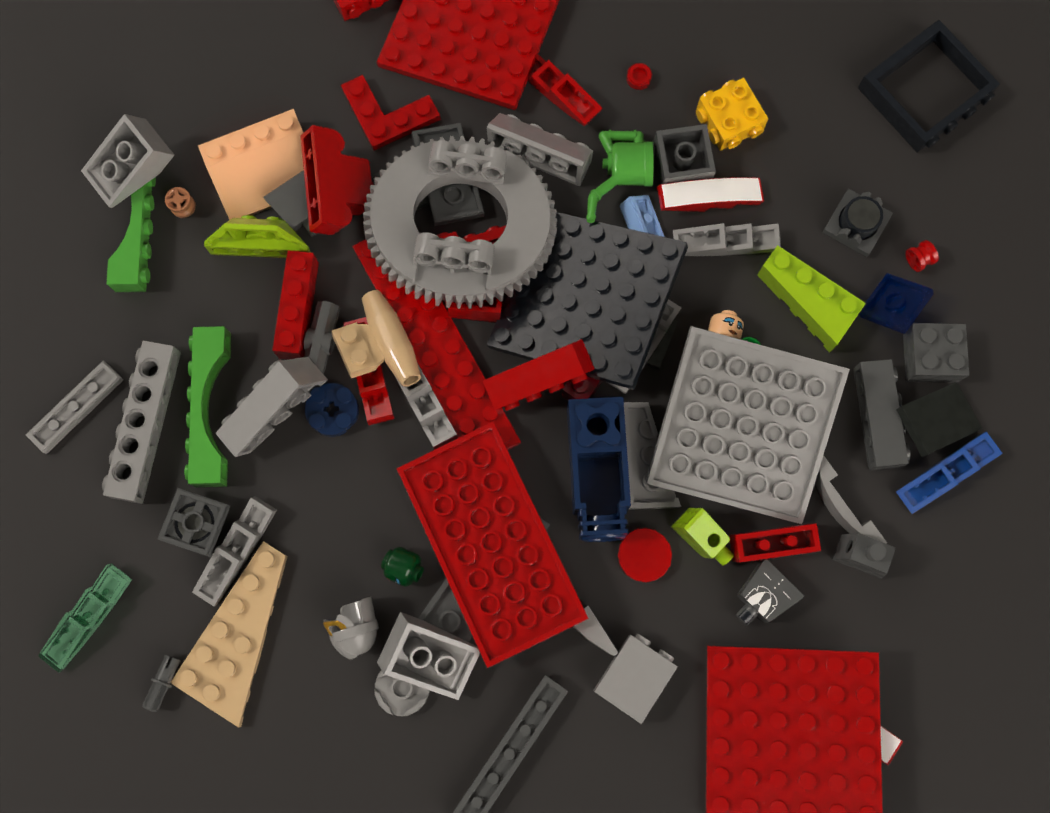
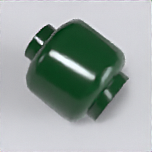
(402, 566)

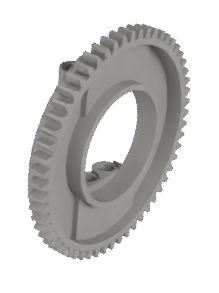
(452, 266)

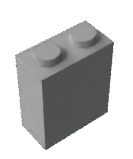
(636, 677)

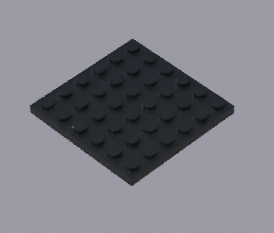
(597, 288)

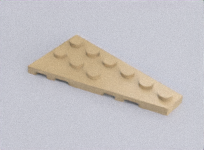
(229, 649)

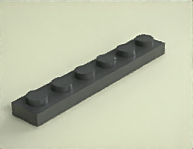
(512, 748)

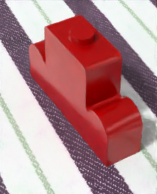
(333, 181)

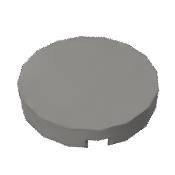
(399, 696)

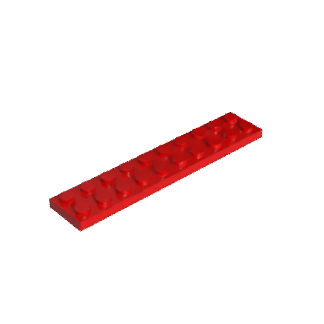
(441, 356)

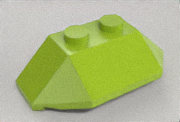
(255, 238)

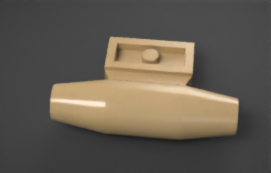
(381, 340)

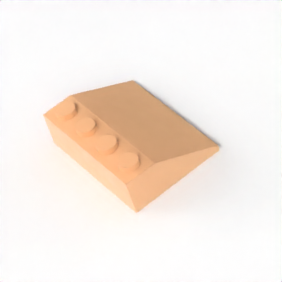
(254, 162)

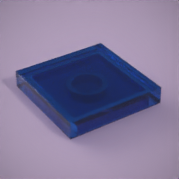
(896, 303)

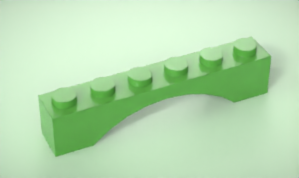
(129, 263)
(209, 354)

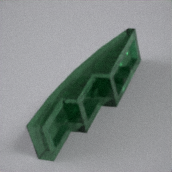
(85, 617)

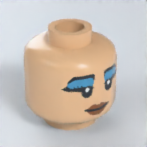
(727, 324)

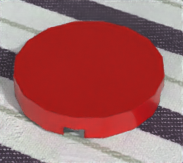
(644, 555)

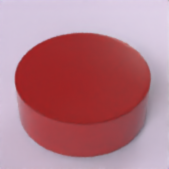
(639, 76)

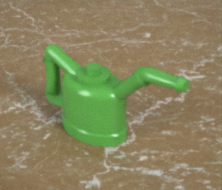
(626, 163)

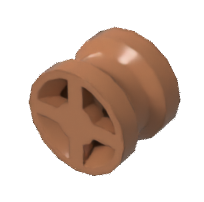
(175, 198)

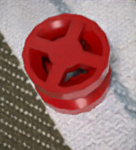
(922, 255)

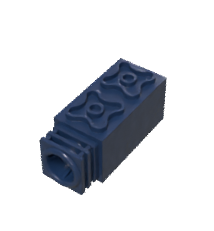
(599, 467)

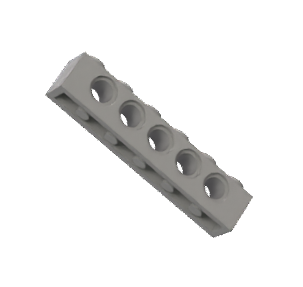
(154, 410)

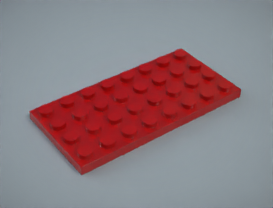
(491, 544)

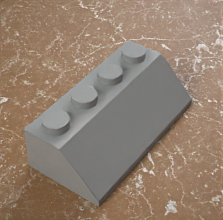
(542, 149)

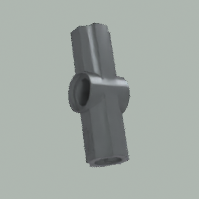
(318, 338)

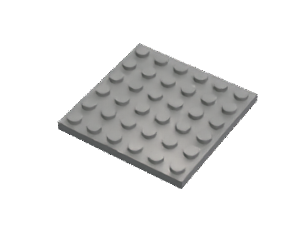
(746, 425)

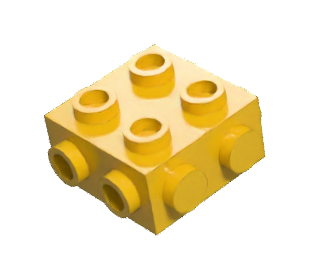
(731, 114)

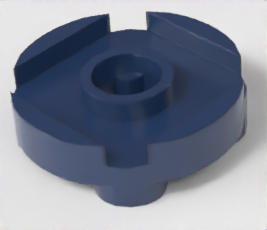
(342, 419)

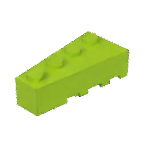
(811, 296)

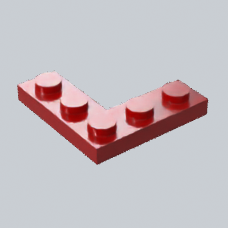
(387, 128)

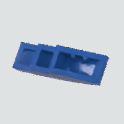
(949, 472)

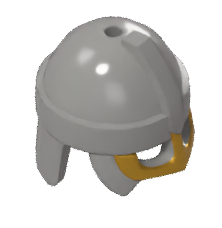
(357, 628)

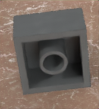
(684, 154)
(936, 353)

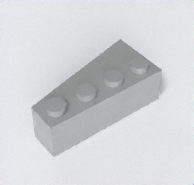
(269, 404)

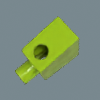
(695, 527)

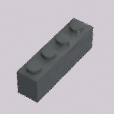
(880, 420)

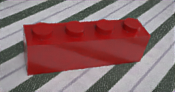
(295, 304)
(539, 374)

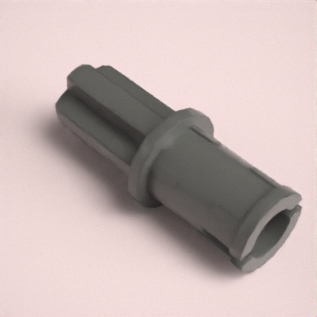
(161, 683)

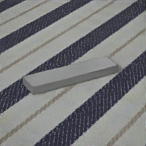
(74, 407)

